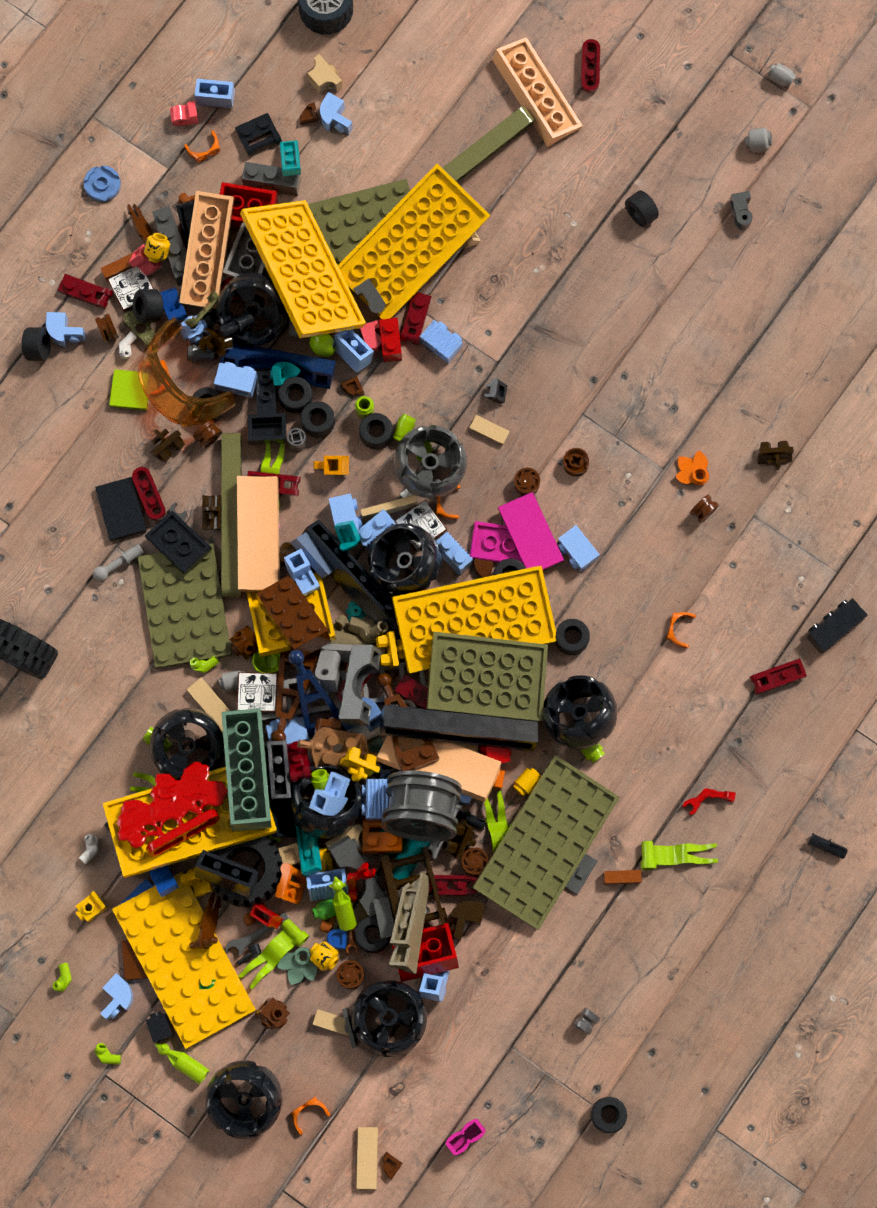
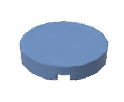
(102, 183)

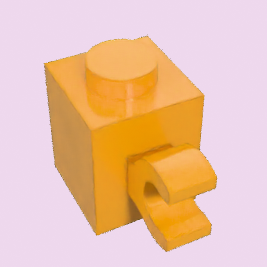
(333, 465)

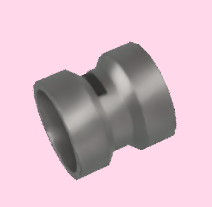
(296, 443)
(583, 1024)

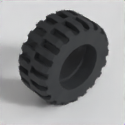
(25, 651)
(271, 877)

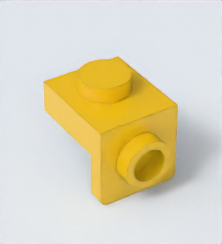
(200, 886)

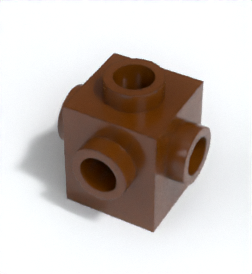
(244, 643)
(273, 1014)

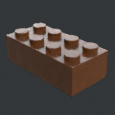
(293, 616)

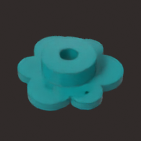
(352, 606)

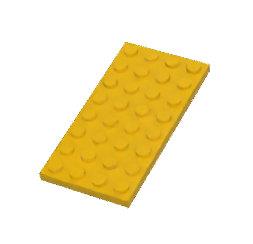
(414, 240)
(302, 268)
(495, 607)
(219, 836)
(161, 937)

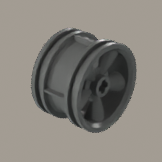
(421, 806)

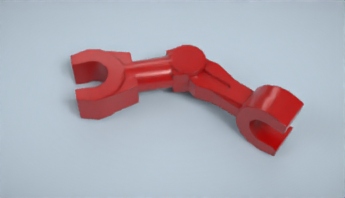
(695, 802)
(362, 872)

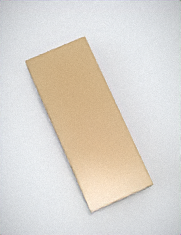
(489, 429)
(330, 1022)

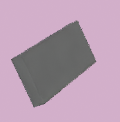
(581, 874)
(384, 917)
(348, 1027)

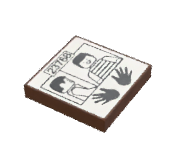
(126, 284)
(425, 517)
(257, 691)

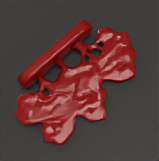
(172, 801)

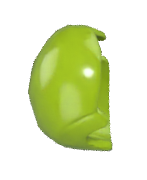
(322, 345)
(267, 663)

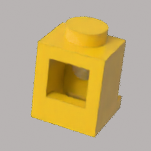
(97, 907)

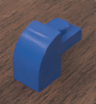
(171, 304)

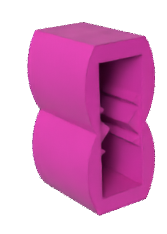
(460, 1140)

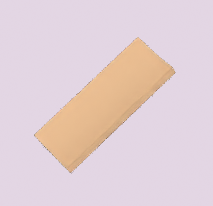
(536, 91)
(206, 248)
(257, 532)
(472, 770)

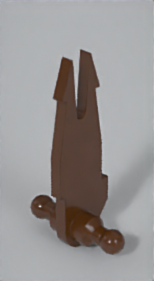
(139, 222)
(208, 925)

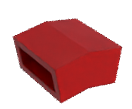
(257, 912)

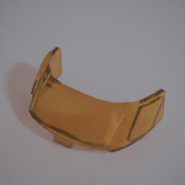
(166, 395)

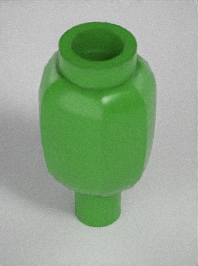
(324, 910)

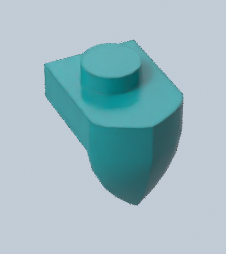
(283, 371)
(347, 535)

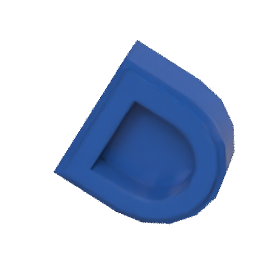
(337, 938)

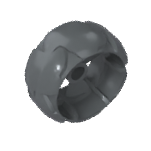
(453, 457)

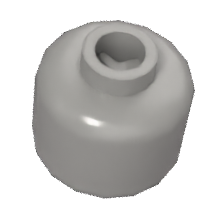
(759, 140)

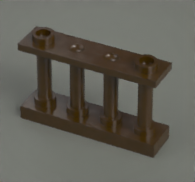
(393, 884)

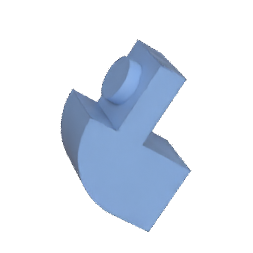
(331, 114)
(60, 332)
(301, 573)
(331, 799)
(434, 986)
(122, 995)

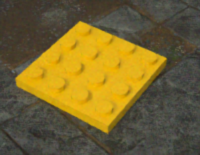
(268, 638)

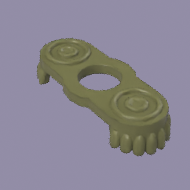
(213, 297)
(131, 322)

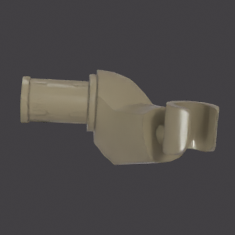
(364, 628)

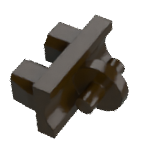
(215, 342)
(173, 439)
(775, 456)
(211, 512)
(461, 841)

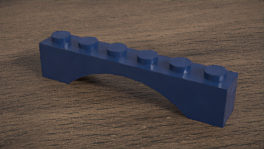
(314, 370)

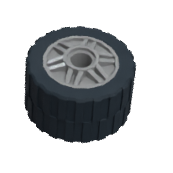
(325, 15)

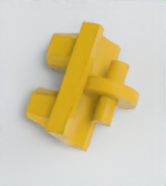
(391, 658)
(358, 767)

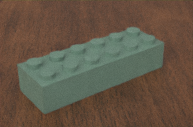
(246, 770)

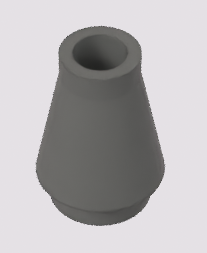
(195, 354)

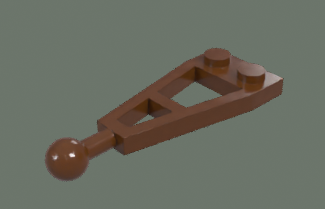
(310, 662)
(414, 757)

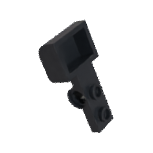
(266, 425)

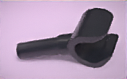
(254, 951)

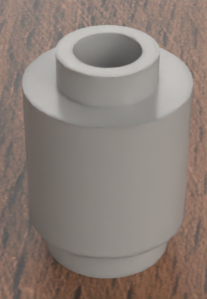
(781, 75)
(229, 681)

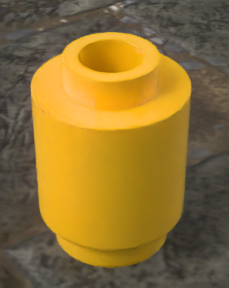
(526, 781)

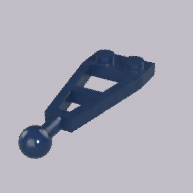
(296, 658)

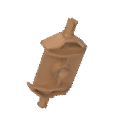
(326, 738)

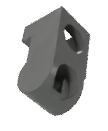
(740, 211)
(375, 301)

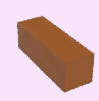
(116, 267)
(622, 877)

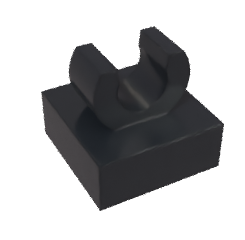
(209, 319)
(497, 391)

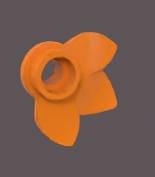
(691, 467)

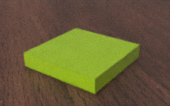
(127, 391)

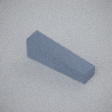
(313, 554)

